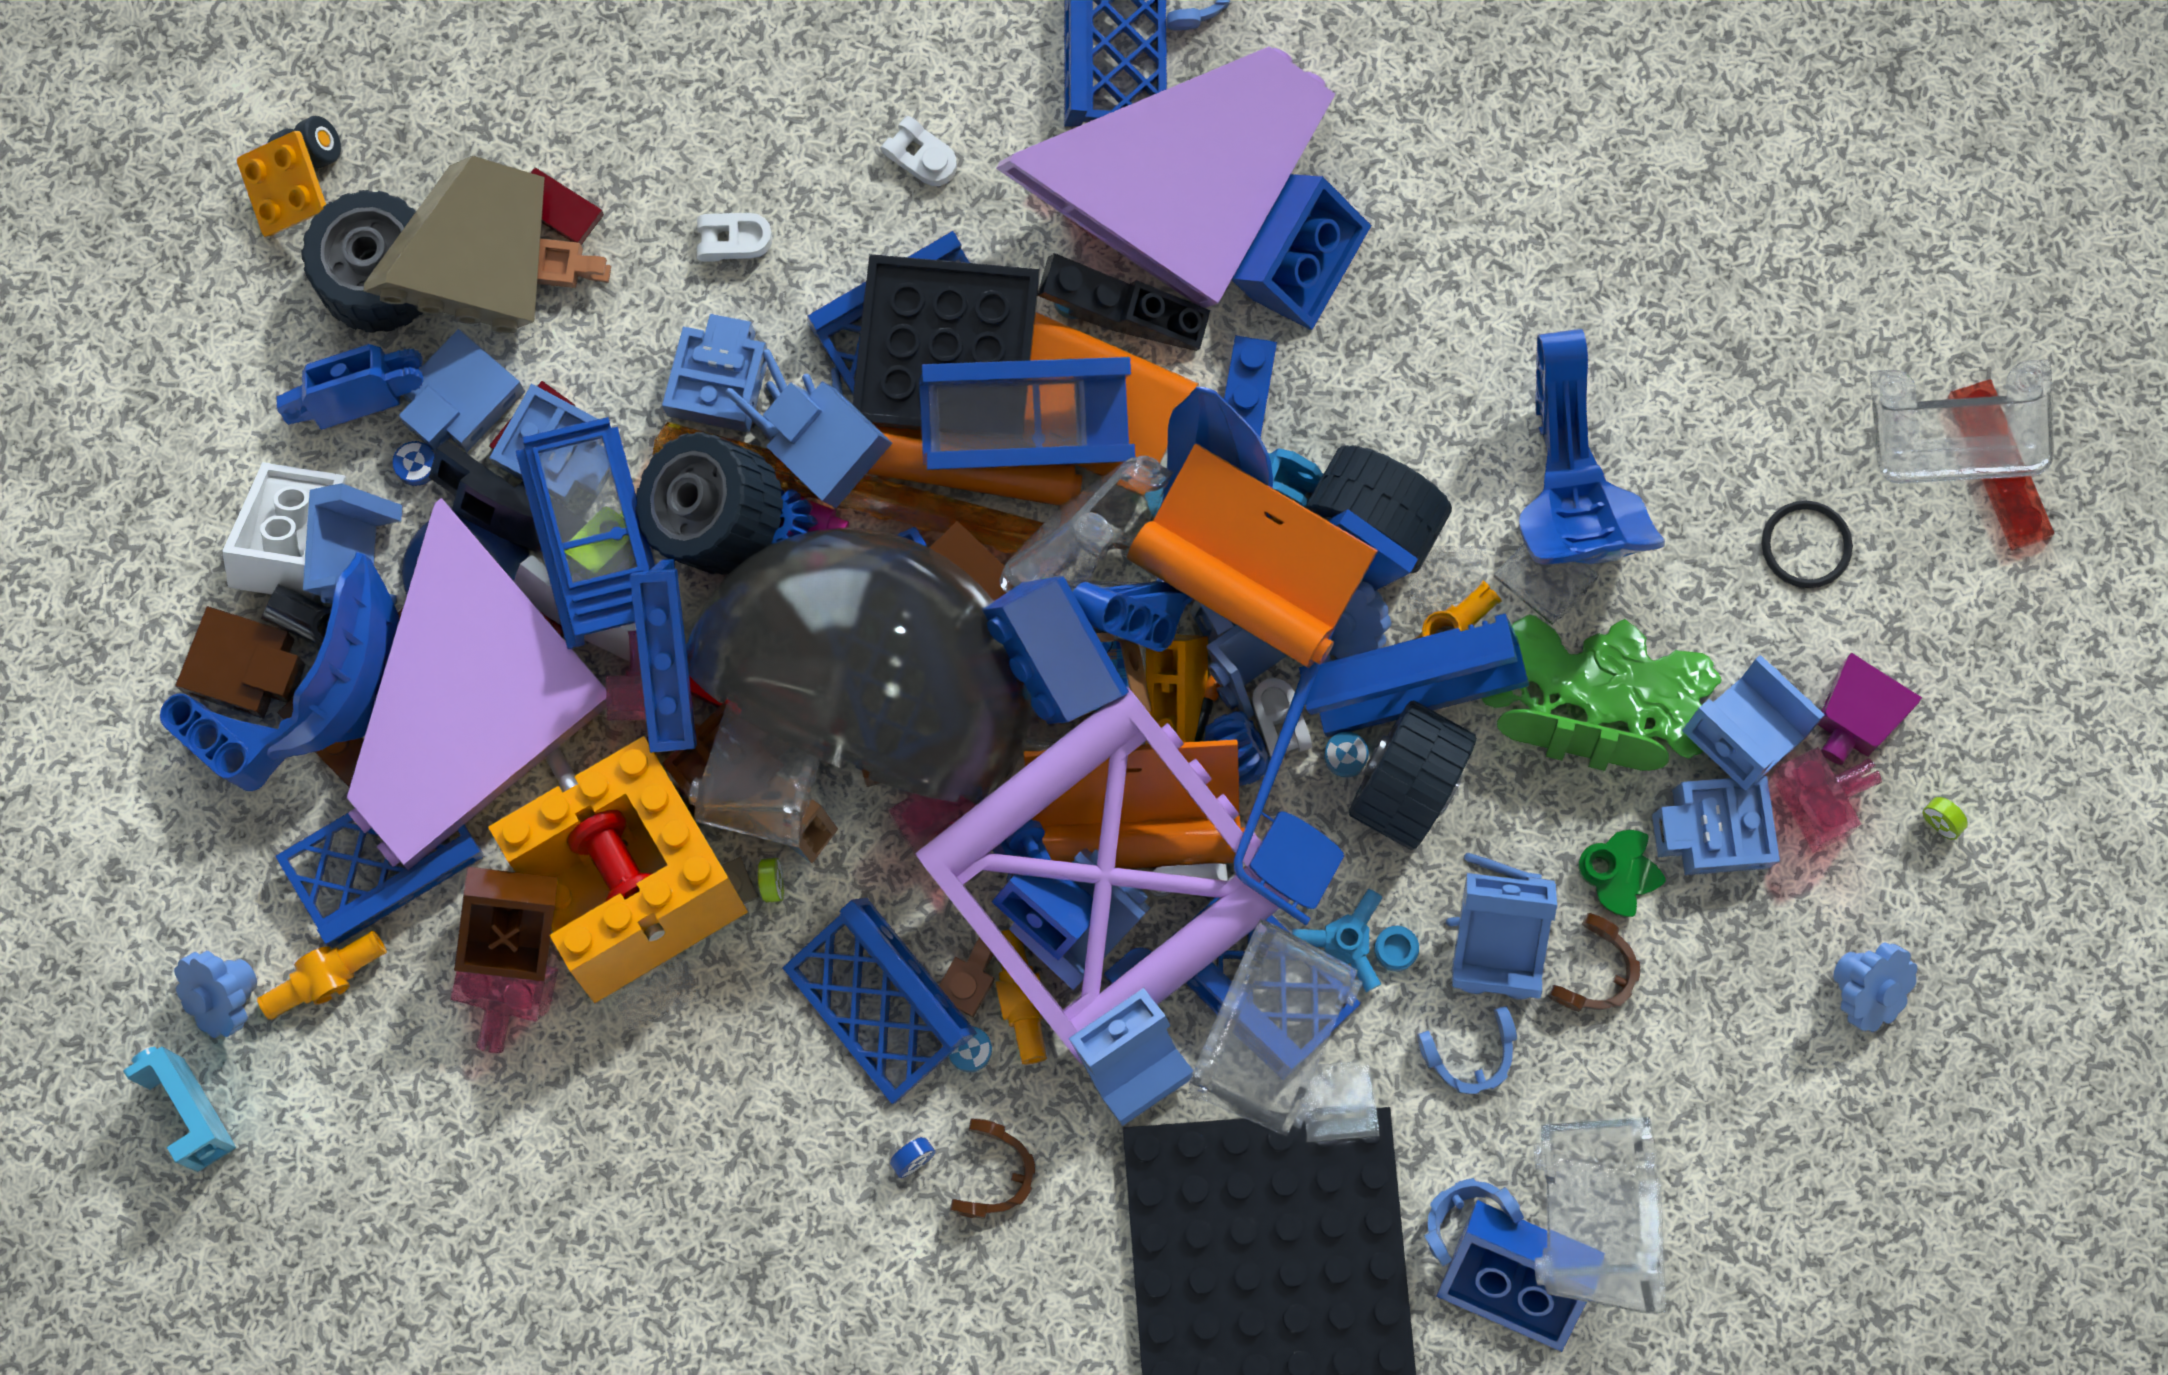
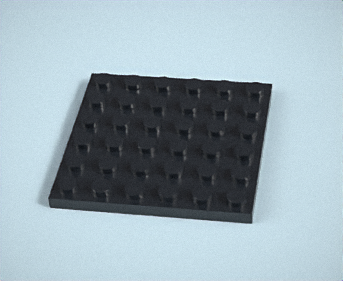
(1267, 1251)

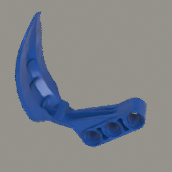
(1578, 511)
(1152, 610)
(327, 706)

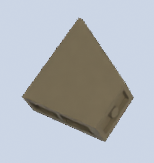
(469, 248)

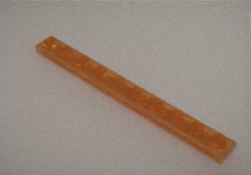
(899, 502)

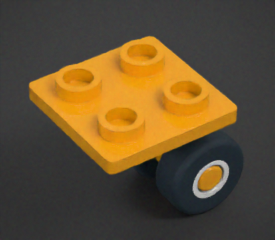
(283, 176)

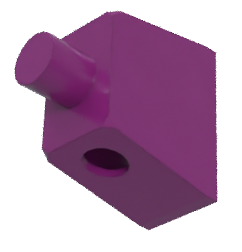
(1862, 709)

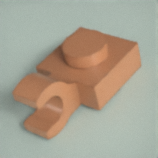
(563, 262)
(967, 982)

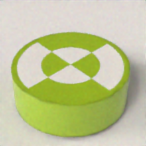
(1945, 817)
(770, 880)

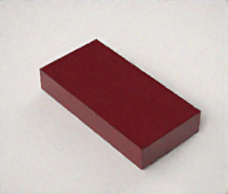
(567, 211)

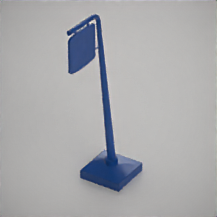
(1294, 854)

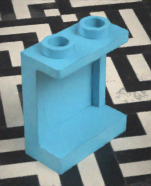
(207, 1135)

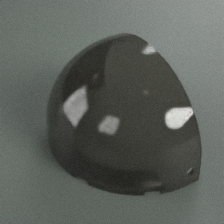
(866, 659)

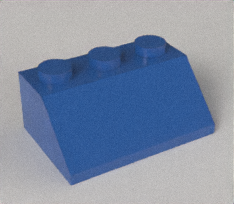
(1302, 250)
(1054, 650)
(1497, 1278)

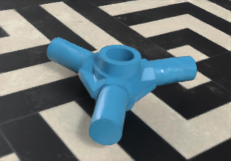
(1349, 939)

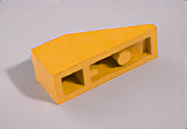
(1178, 684)

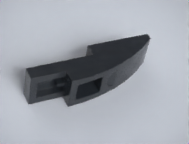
(1122, 306)
(485, 496)

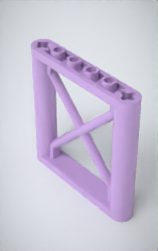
(1113, 733)

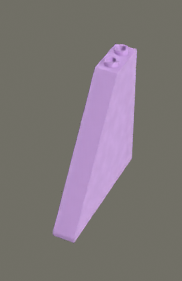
(1184, 171)
(466, 697)

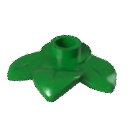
(1627, 872)

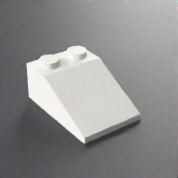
(272, 530)

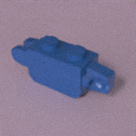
(351, 386)

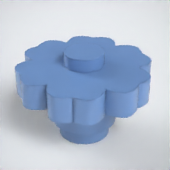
(1361, 624)
(1875, 985)
(215, 991)

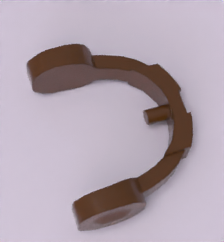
(1609, 932)
(997, 1132)

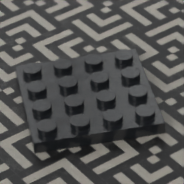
(936, 315)

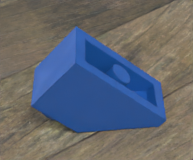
(1047, 910)

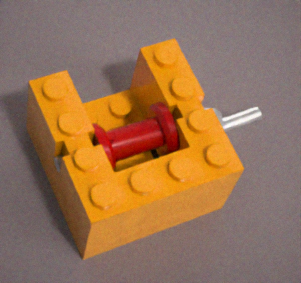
(635, 899)

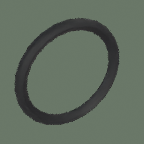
(1799, 582)

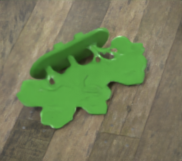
(1612, 684)

